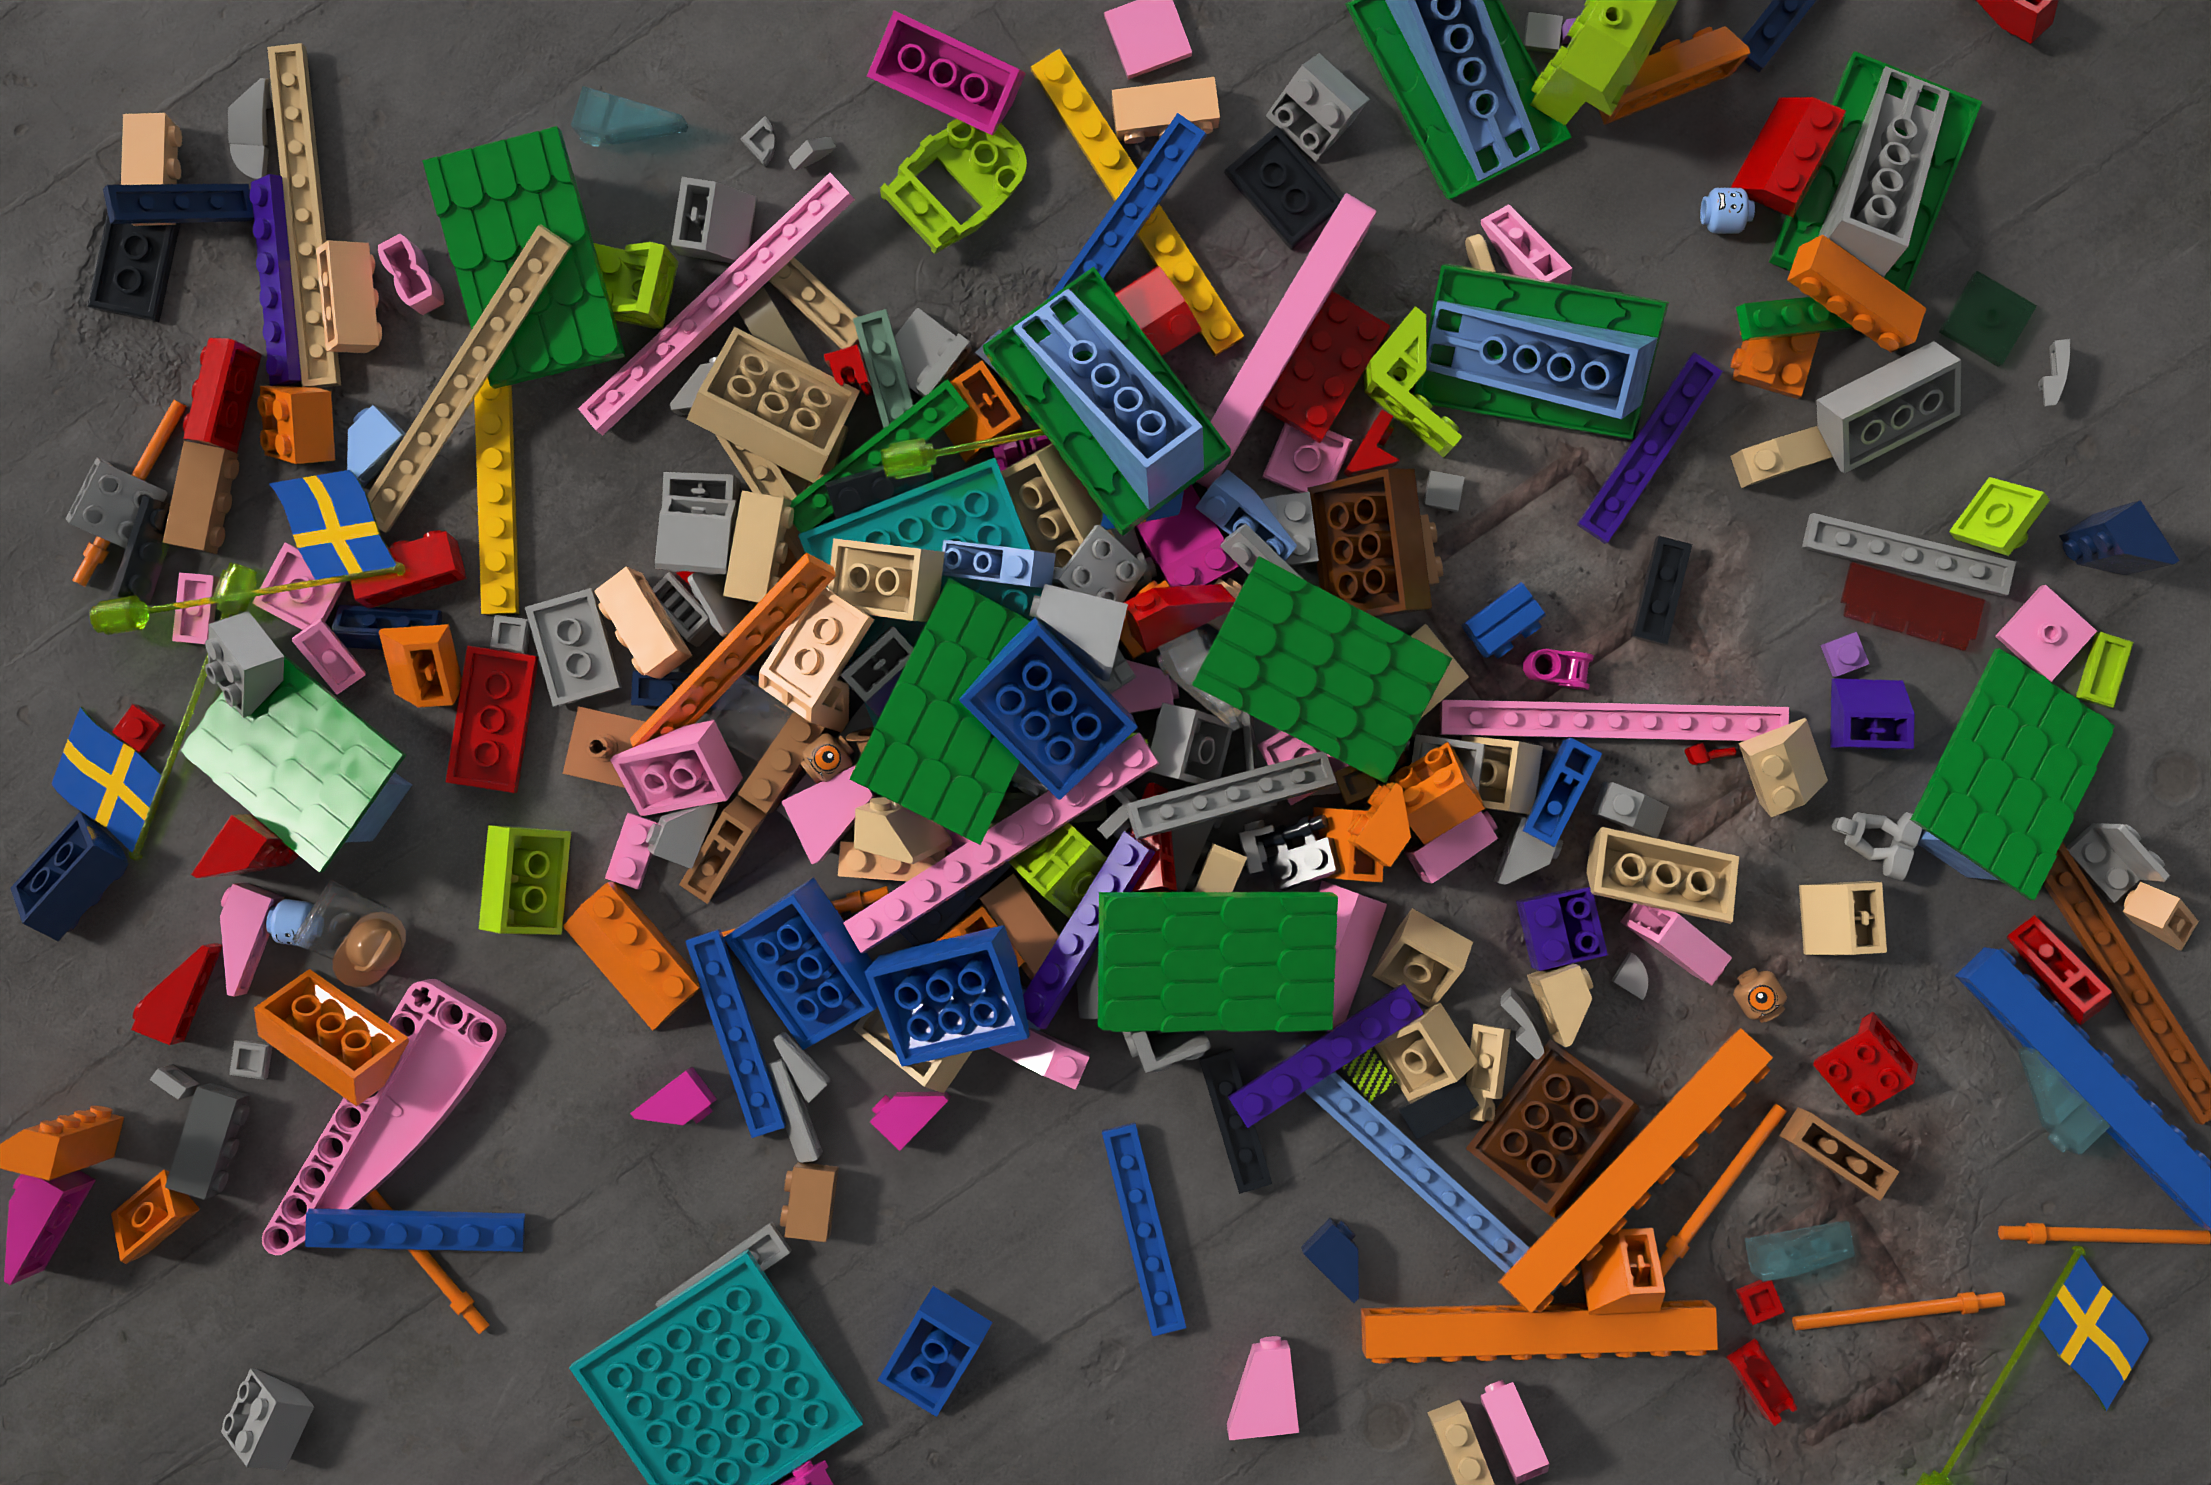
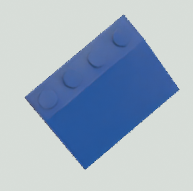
(1048, 709)
(805, 964)
(950, 996)

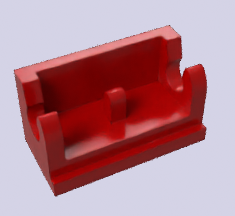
(849, 365)
(1762, 1381)

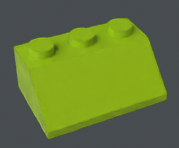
(524, 880)

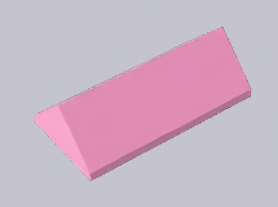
(1356, 930)

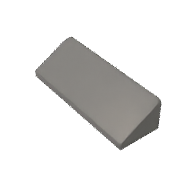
(798, 1121)

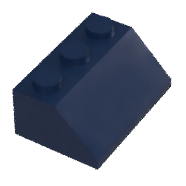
(2119, 541)
(68, 878)

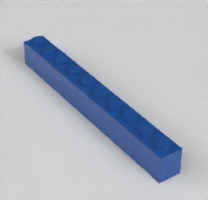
(2132, 1120)

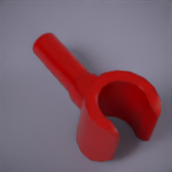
(1698, 754)

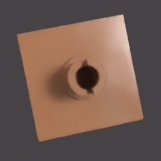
(595, 741)

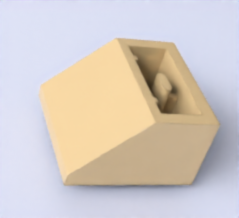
(1843, 918)

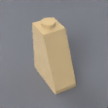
(1219, 870)

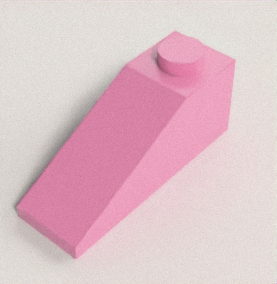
(1523, 248)
(244, 933)
(1047, 1057)

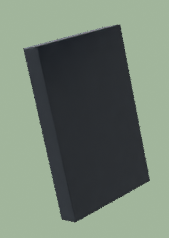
(1283, 187)
(133, 269)

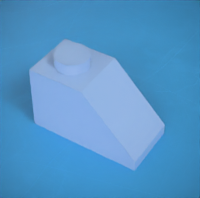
(371, 443)

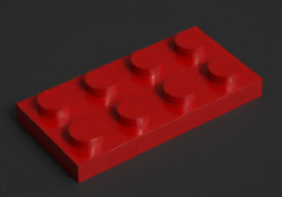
(1325, 367)
(492, 719)

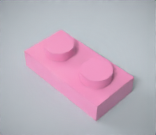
(192, 623)
(328, 656)
(631, 852)

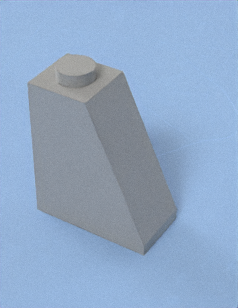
(1083, 624)

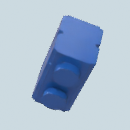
(1503, 621)

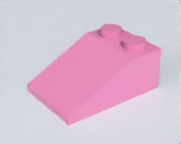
(679, 770)

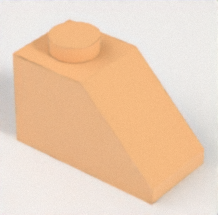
(2160, 915)

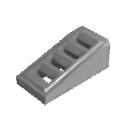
(697, 625)
(805, 1071)

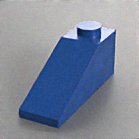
(1561, 790)

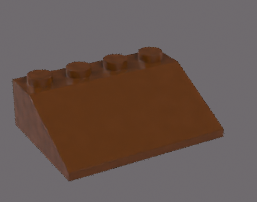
(1372, 542)
(1553, 1129)

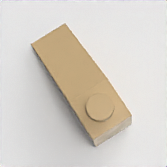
(1780, 456)

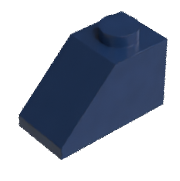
(1335, 1256)

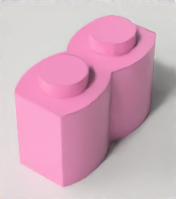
(411, 274)

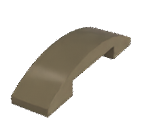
(768, 325)

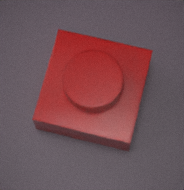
(138, 728)
(1760, 1301)

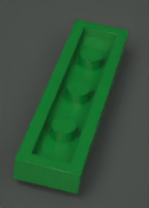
(1786, 319)

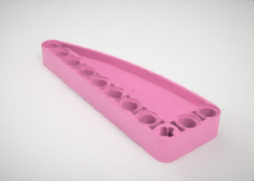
(1289, 324)
(416, 1099)

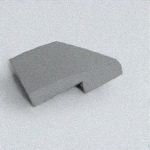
(248, 115)
(2054, 385)
(1528, 1033)

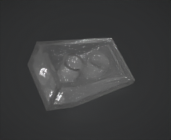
(1182, 661)

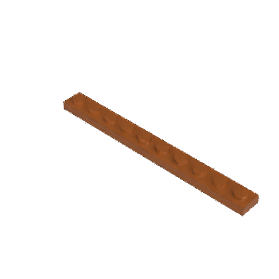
(2130, 984)

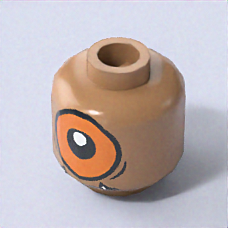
(827, 757)
(1760, 995)

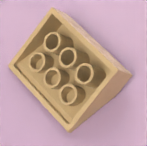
(773, 405)

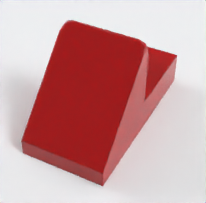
(1368, 455)

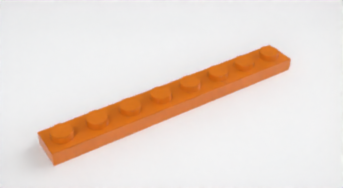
(739, 648)

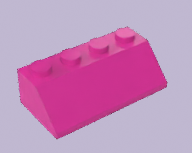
(945, 73)

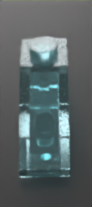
(620, 120)
(2061, 1109)
(1799, 1250)

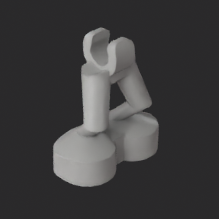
(1897, 856)

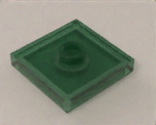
(1987, 318)

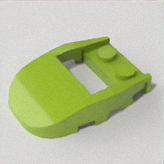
(981, 163)

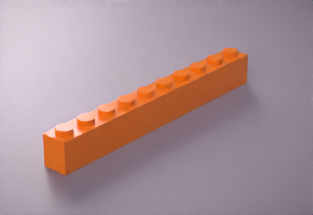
(1635, 1170)
(1555, 1331)

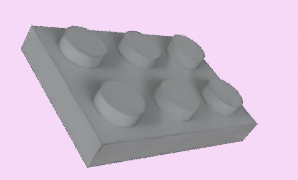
(573, 647)

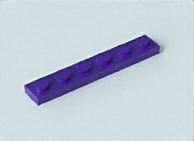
(275, 280)
(1649, 448)
(1081, 932)
(1325, 1055)

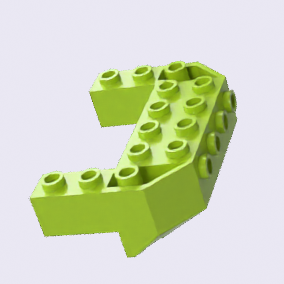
(1602, 58)

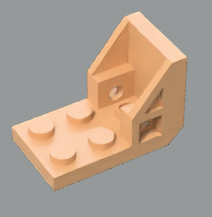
(811, 657)

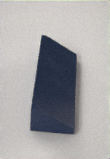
(360, 626)

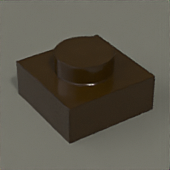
(1354, 784)

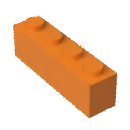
(1856, 294)

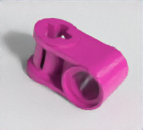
(1565, 668)

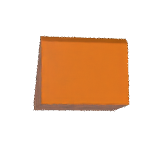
(150, 1217)

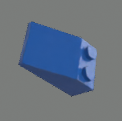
(935, 1351)

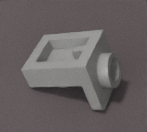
(1254, 851)

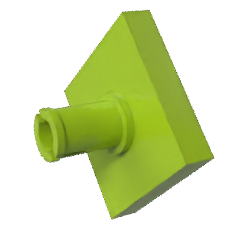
(1999, 516)

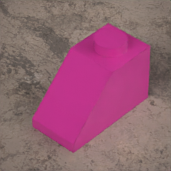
(679, 1101)
(906, 1114)

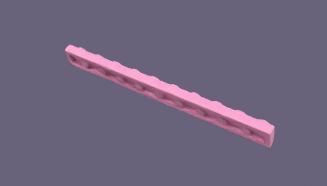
(716, 304)
(1608, 720)
(999, 846)

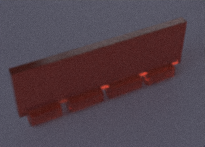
(1919, 603)

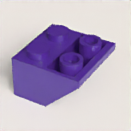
(1871, 715)
(1561, 928)

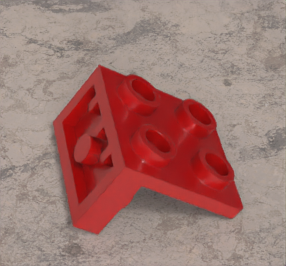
(1868, 1066)

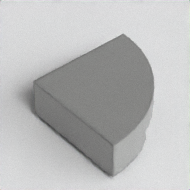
(761, 141)
(811, 152)
(250, 159)
(1632, 976)

